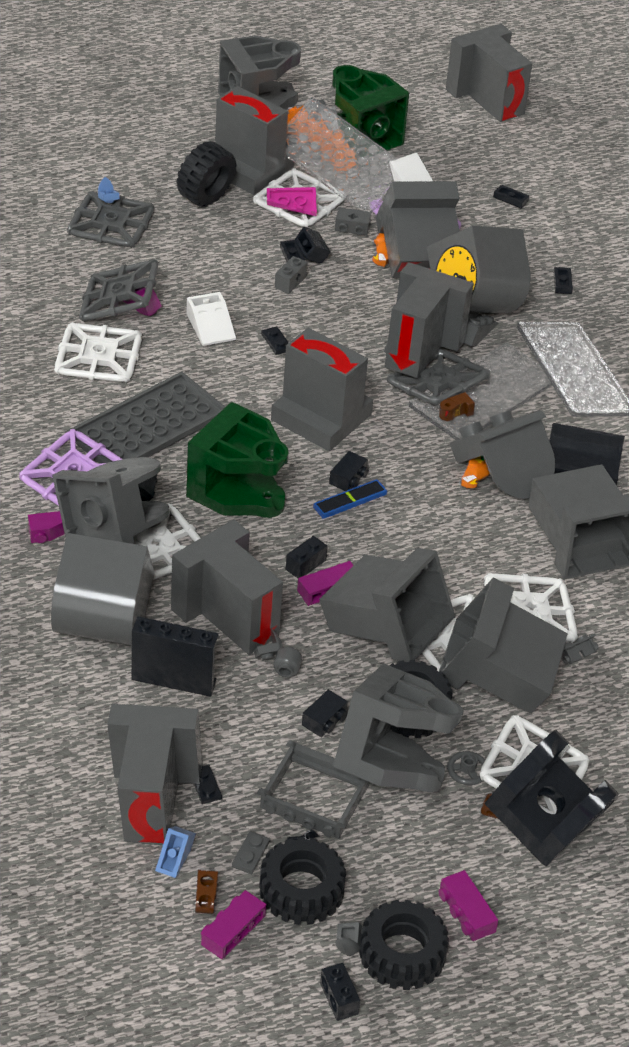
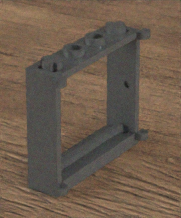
(324, 764)

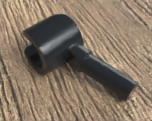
(309, 834)

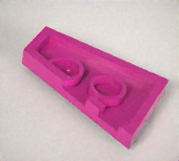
(294, 199)

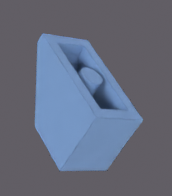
(175, 851)

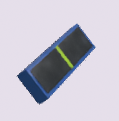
(350, 499)

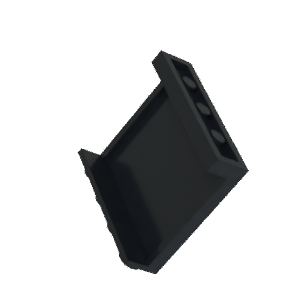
(584, 448)
(173, 656)

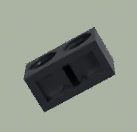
(340, 991)

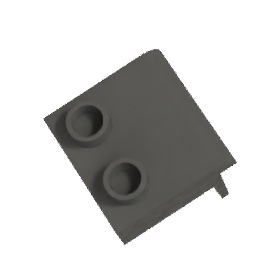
(512, 450)

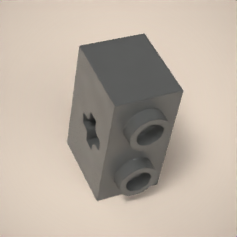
(352, 221)
(291, 275)

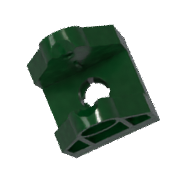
(372, 104)
(231, 466)

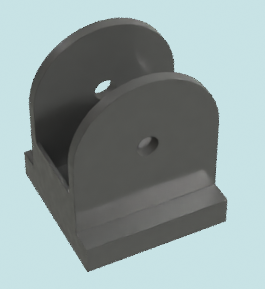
(108, 500)

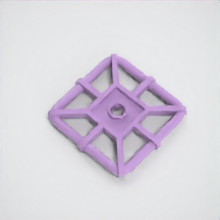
(71, 460)

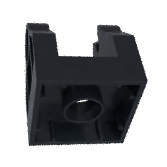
(549, 776)

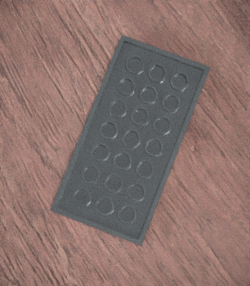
(151, 419)

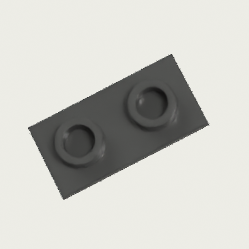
(584, 645)

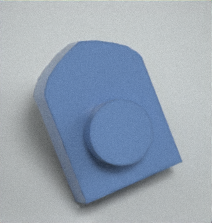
(106, 191)

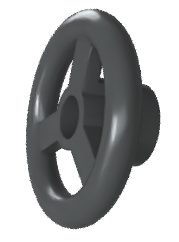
(468, 765)

